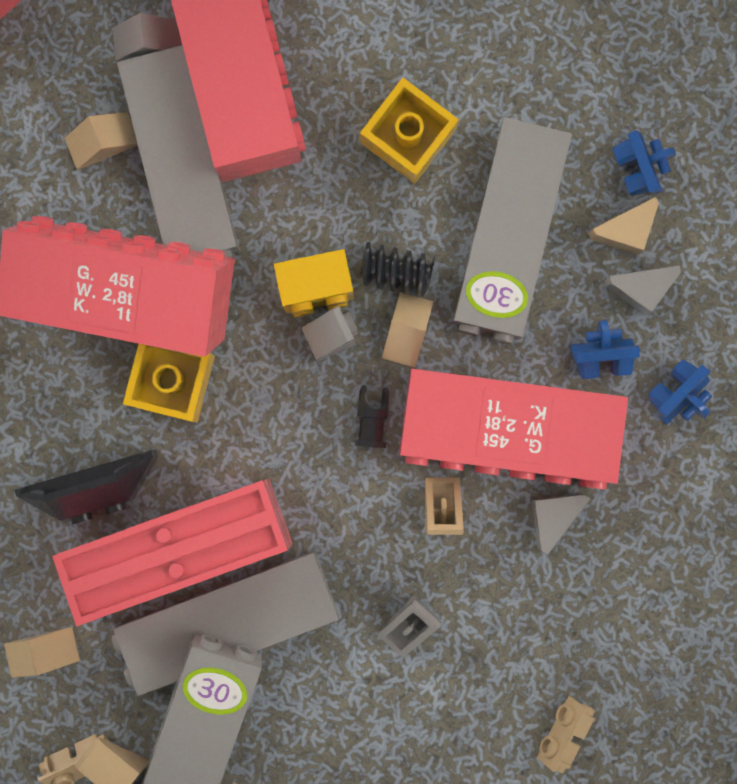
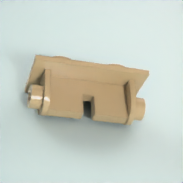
(572, 720)
(60, 766)

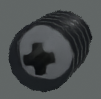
(396, 270)

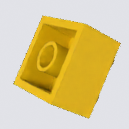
(408, 130)
(314, 283)
(168, 382)

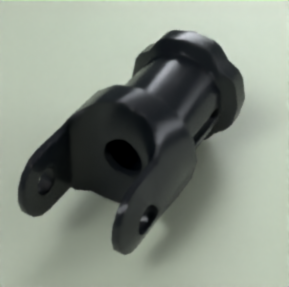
(372, 420)

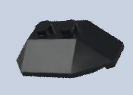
(91, 488)

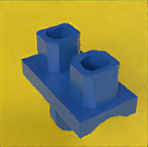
(636, 149)
(619, 351)
(692, 382)

